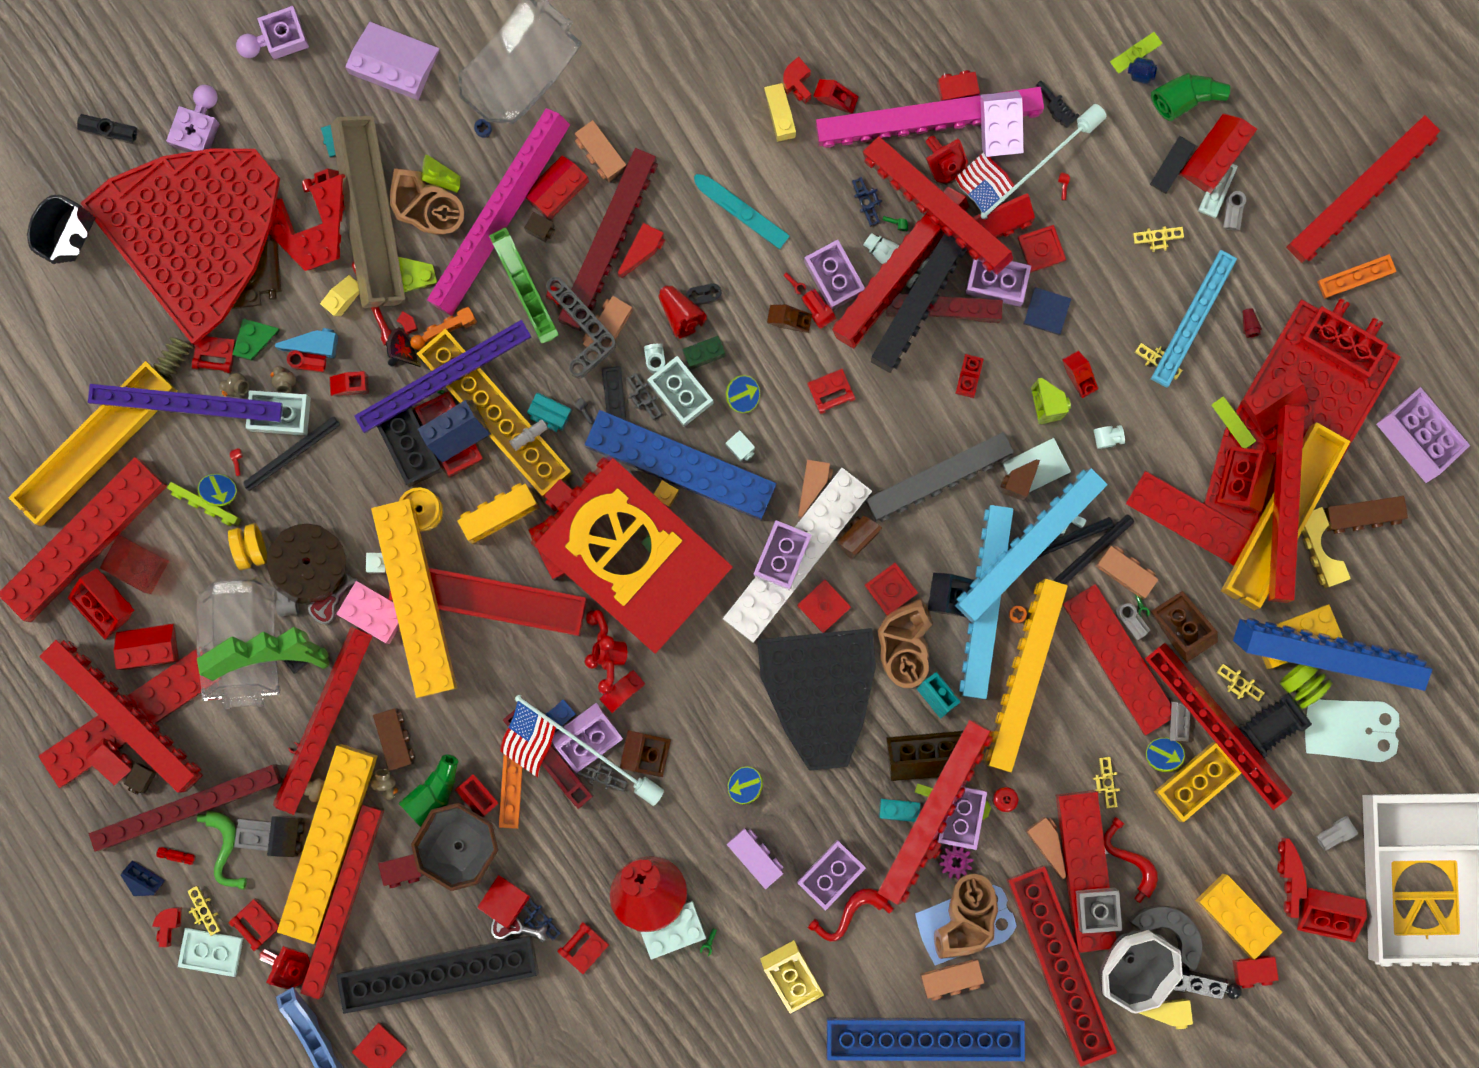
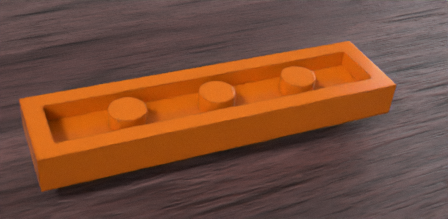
(1356, 276)
(510, 794)

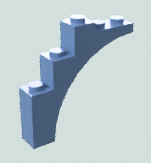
(307, 1029)

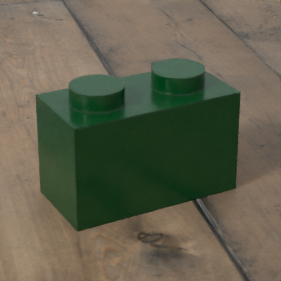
(704, 352)

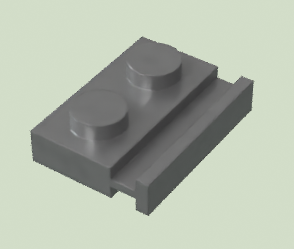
(252, 834)

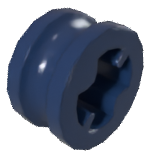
(487, 132)

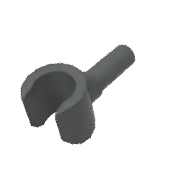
(580, 405)

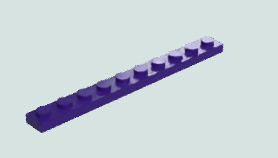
(442, 376)
(185, 403)

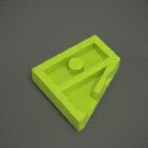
(439, 175)
(416, 274)

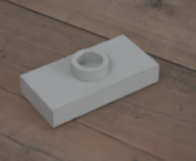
(1179, 722)

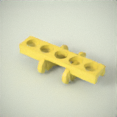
(1163, 231)
(1155, 355)
(1234, 683)
(1105, 788)
(203, 917)

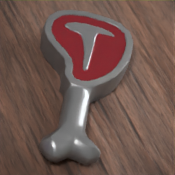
(325, 610)
(518, 928)

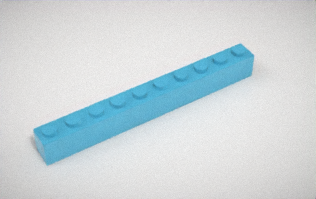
(1030, 545)
(983, 630)

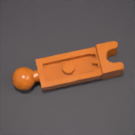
(464, 318)

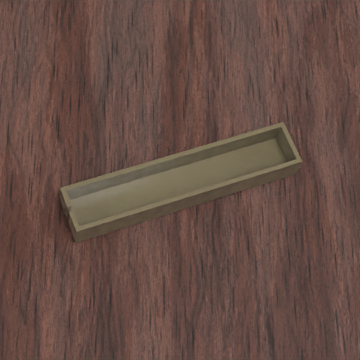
(367, 211)

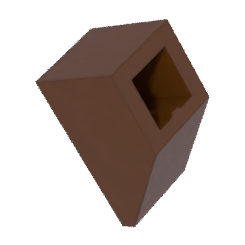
(789, 318)

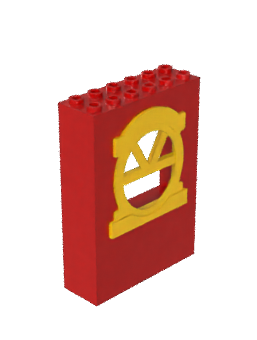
(666, 587)

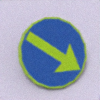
(742, 394)
(217, 490)
(1165, 754)
(745, 785)

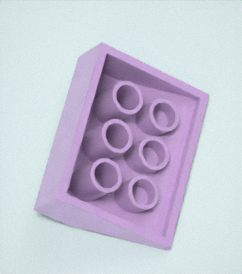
(392, 60)
(1423, 435)

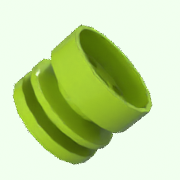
(1306, 683)

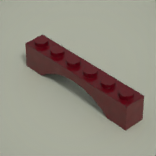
(964, 308)
(562, 774)

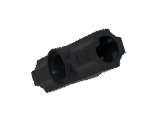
(117, 131)

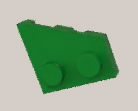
(252, 338)

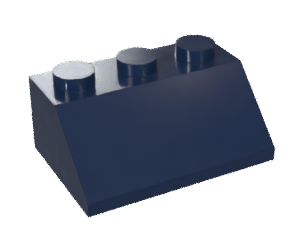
(454, 430)

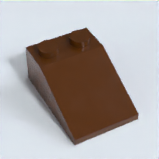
(858, 536)
(1185, 626)

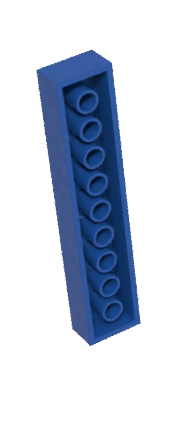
(680, 465)
(1332, 654)
(926, 1039)

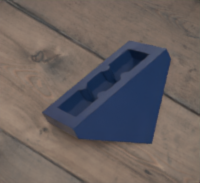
(140, 880)

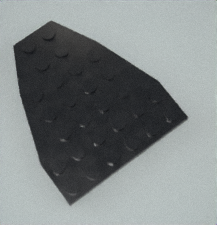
(820, 691)

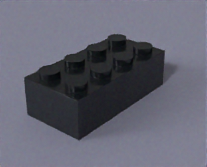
(408, 448)

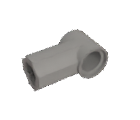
(1234, 212)
(285, 606)
(1133, 621)
(1340, 831)

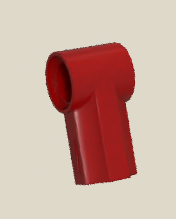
(821, 313)
(308, 361)

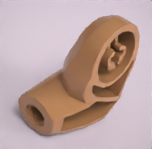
(423, 205)
(903, 645)
(971, 916)

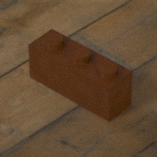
(394, 739)

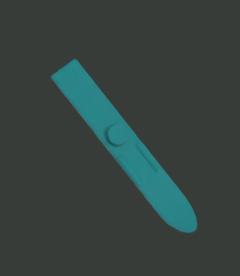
(741, 210)

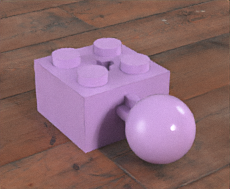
(276, 42)
(188, 121)

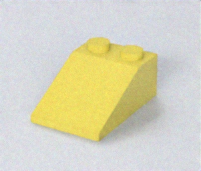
(791, 976)

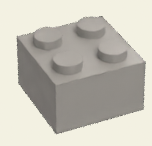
(1099, 910)

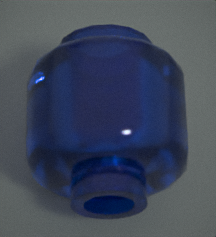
(1142, 70)

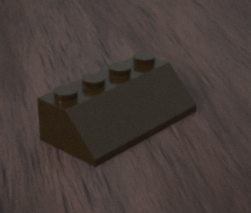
(920, 754)

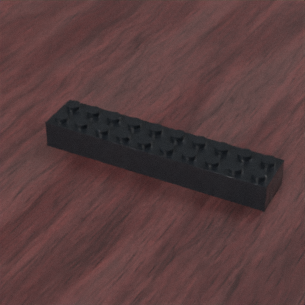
(437, 974)

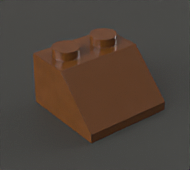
(1019, 480)
(645, 753)

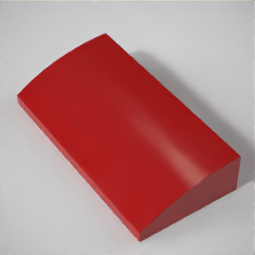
(433, 409)

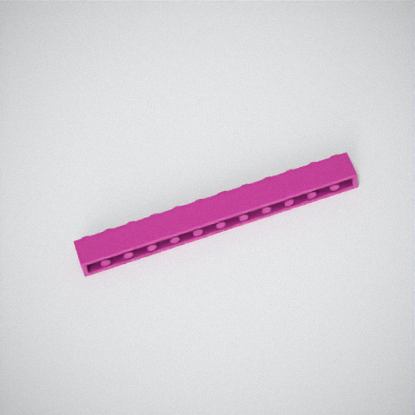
(913, 119)
(498, 211)

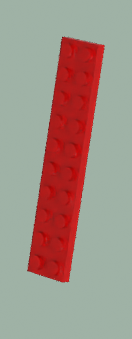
(155, 698)

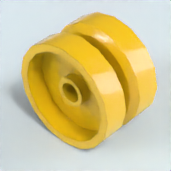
(431, 504)
(247, 546)

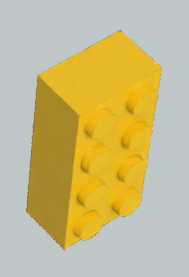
(498, 513)
(1316, 621)
(1197, 782)
(1238, 916)

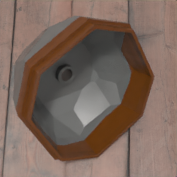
(436, 850)

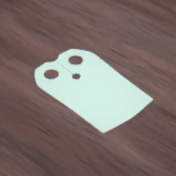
(1341, 726)

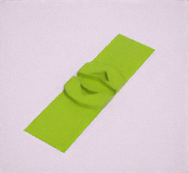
(1140, 49)
(1233, 422)

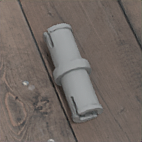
(528, 435)

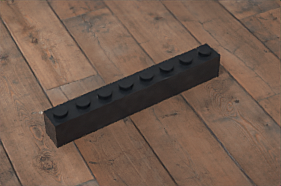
(917, 304)

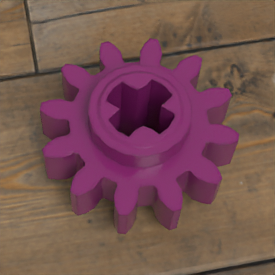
(948, 861)

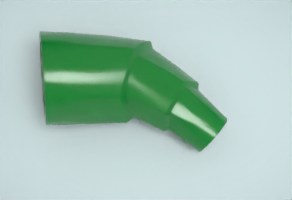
(1185, 92)
(433, 792)

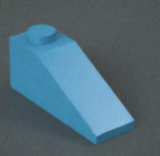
(314, 342)

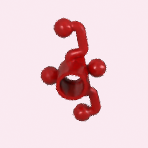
(605, 651)

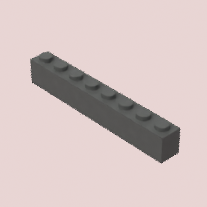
(939, 476)

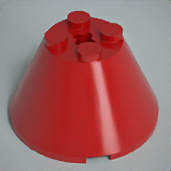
(648, 894)

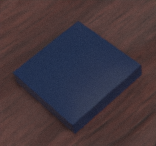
(1047, 311)

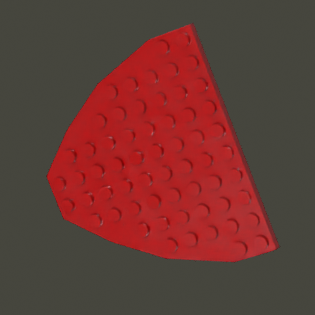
(191, 228)

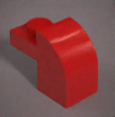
(793, 77)
(622, 691)

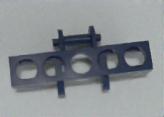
(865, 208)
(533, 915)

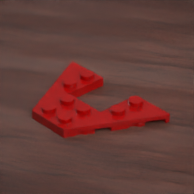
(320, 243)

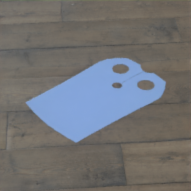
(938, 916)

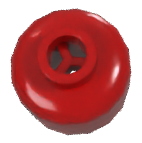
(998, 800)

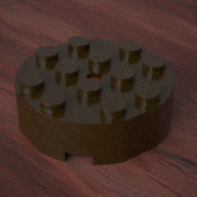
(306, 545)

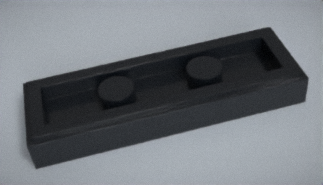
(1172, 164)
(614, 391)

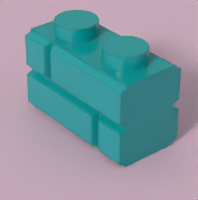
(550, 412)
(938, 695)
(899, 810)

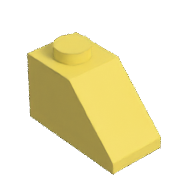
(341, 296)

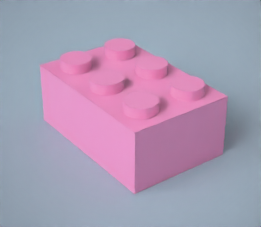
(370, 612)

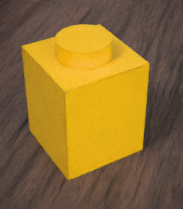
(666, 493)

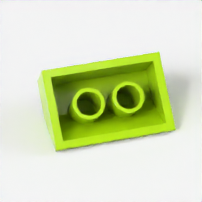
(1049, 402)

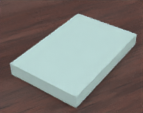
(1051, 464)
(210, 953)

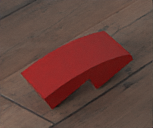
(969, 376)

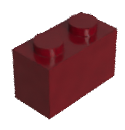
(399, 870)

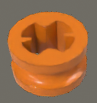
(1015, 619)

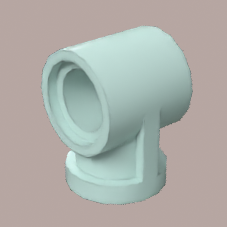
(653, 352)
(1109, 436)

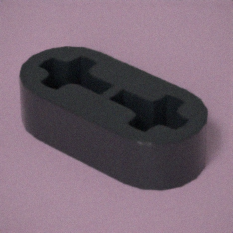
(702, 290)

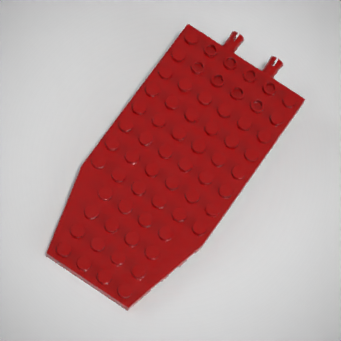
(1341, 375)

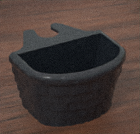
(59, 229)

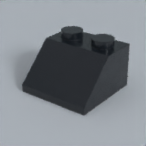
(945, 591)
(285, 836)

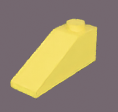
(780, 112)
(1173, 1013)

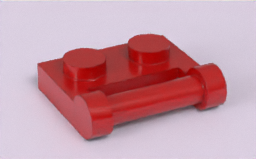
(214, 348)
(828, 385)
(259, 920)
(588, 952)

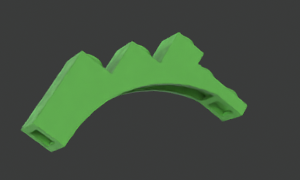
(523, 285)
(262, 648)

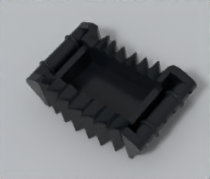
(1274, 724)

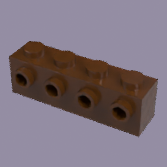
(1366, 513)

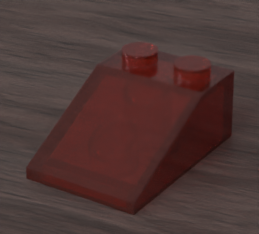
(134, 564)

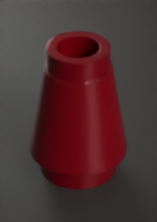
(1251, 325)

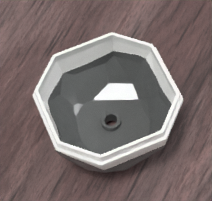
(1140, 971)

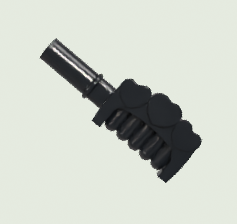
(1058, 109)

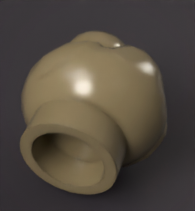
(282, 380)
(234, 385)
(384, 782)
(314, 790)

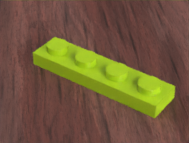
(196, 501)

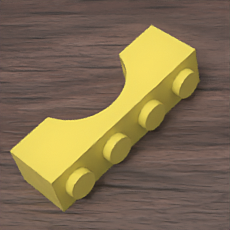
(1330, 570)

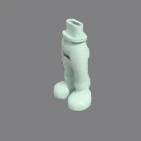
(882, 251)

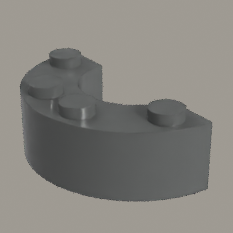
(1181, 925)

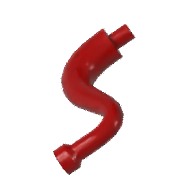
(1147, 868)
(859, 898)

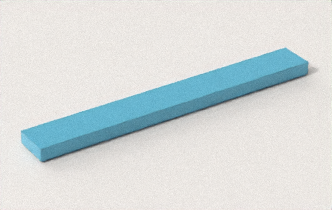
(1193, 318)

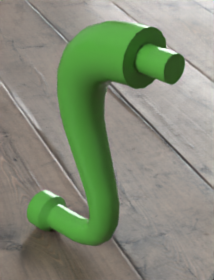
(228, 831)

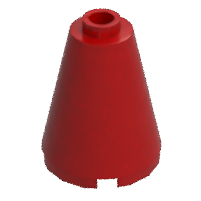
(681, 312)

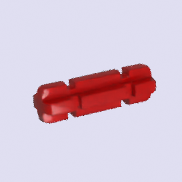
(175, 855)

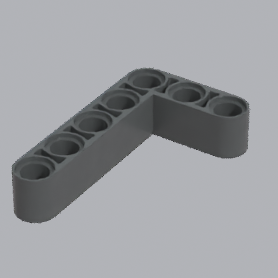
(584, 324)

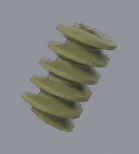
(172, 357)

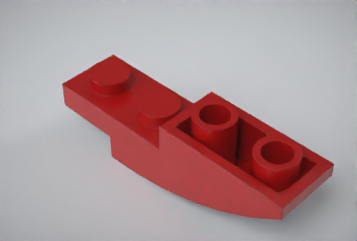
(1291, 868)

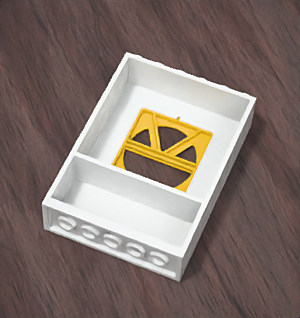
(1413, 831)

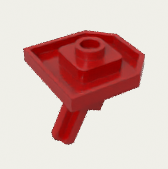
(947, 160)
(287, 968)

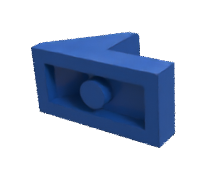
(561, 713)

